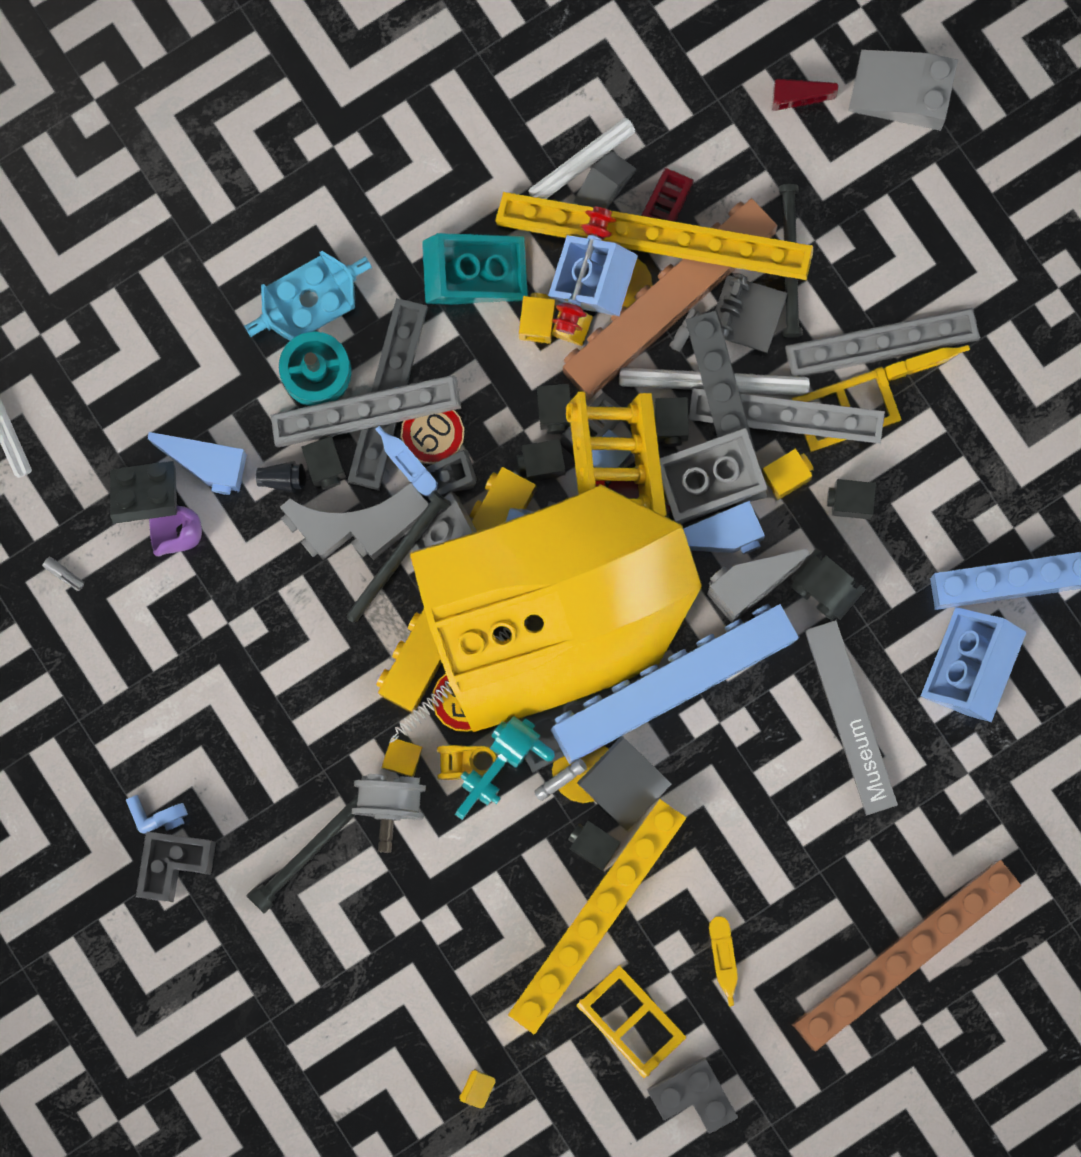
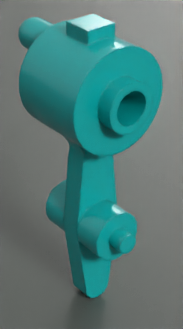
(512, 745)

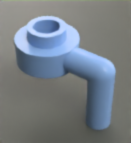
(170, 817)

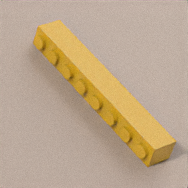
(418, 657)
(597, 916)

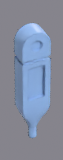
(408, 463)

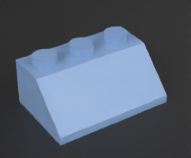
(973, 663)

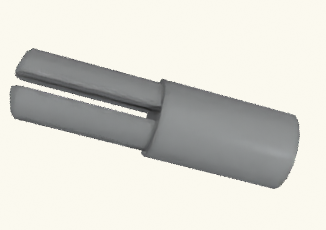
(682, 333)
(63, 573)

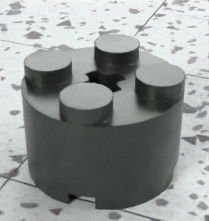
(826, 584)

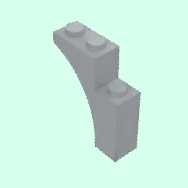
(372, 528)

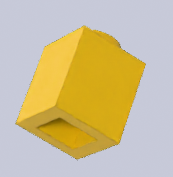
(536, 318)
(787, 473)

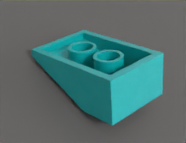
(474, 268)

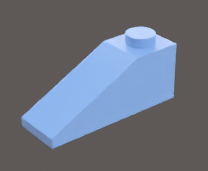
(211, 463)
(727, 531)

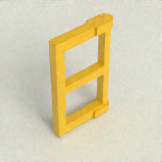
(838, 388)
(614, 1037)

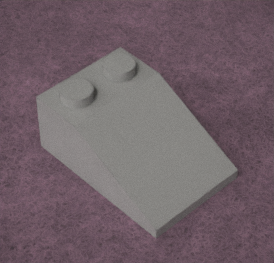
(904, 87)
(711, 476)
(749, 582)

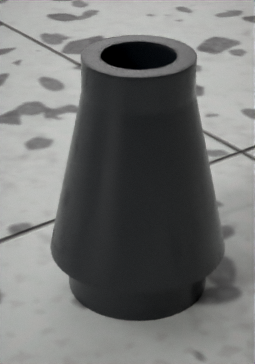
(282, 476)

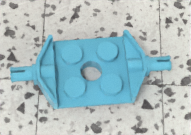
(323, 276)

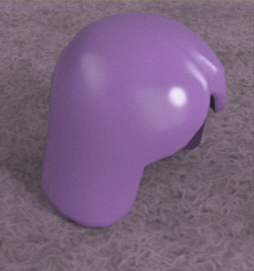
(164, 533)

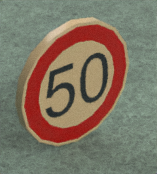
(433, 436)

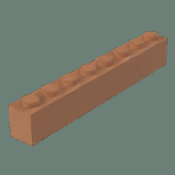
(657, 308)
(906, 955)

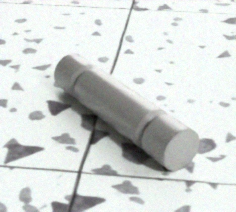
(560, 779)

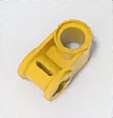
(462, 760)

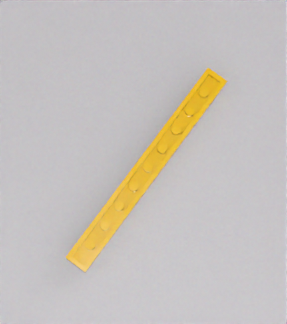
(660, 236)

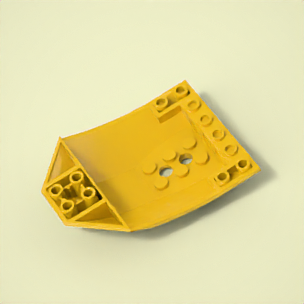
(596, 572)

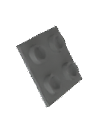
(749, 312)

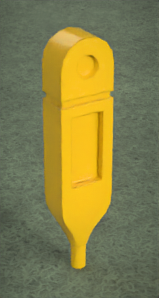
(922, 362)
(723, 956)

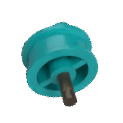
(315, 368)

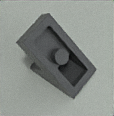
(453, 474)

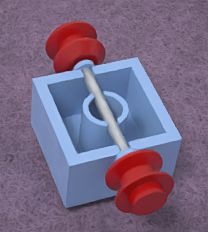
(591, 273)

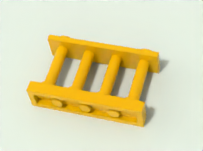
(641, 444)

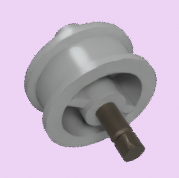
(388, 802)

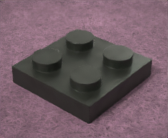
(143, 492)

